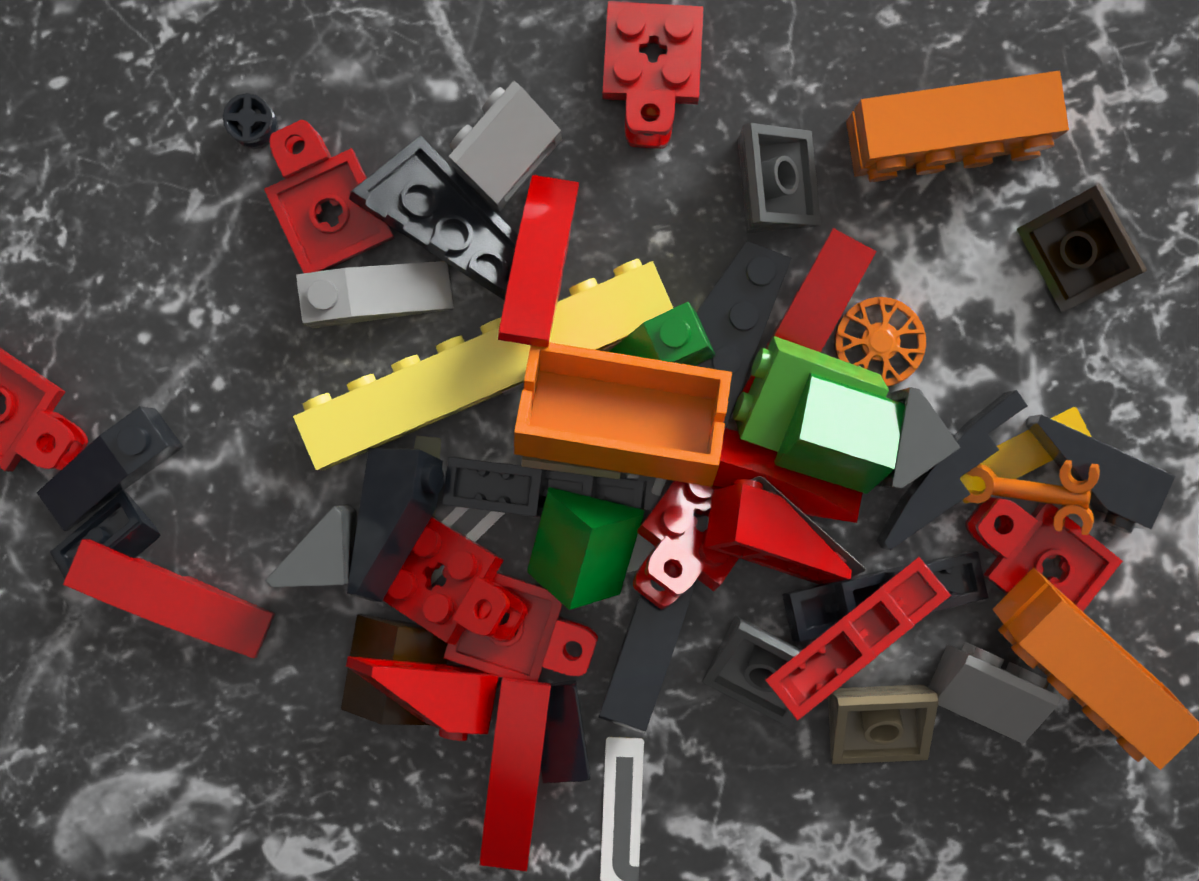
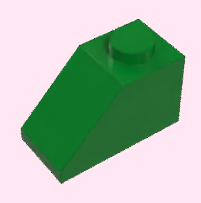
(669, 337)

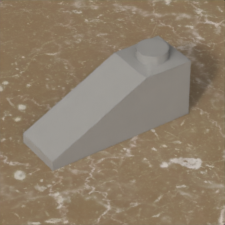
(373, 293)

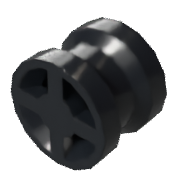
(244, 113)

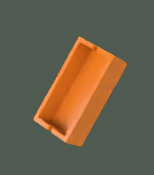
(956, 125)
(622, 413)
(1094, 671)

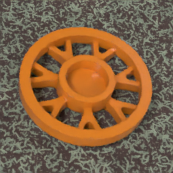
(881, 339)

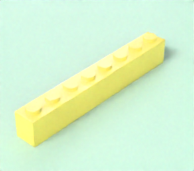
(471, 370)

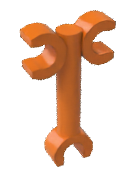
(1073, 495)

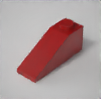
(770, 533)
(441, 695)

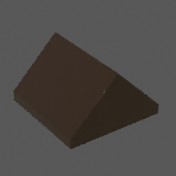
(1081, 248)
(391, 641)

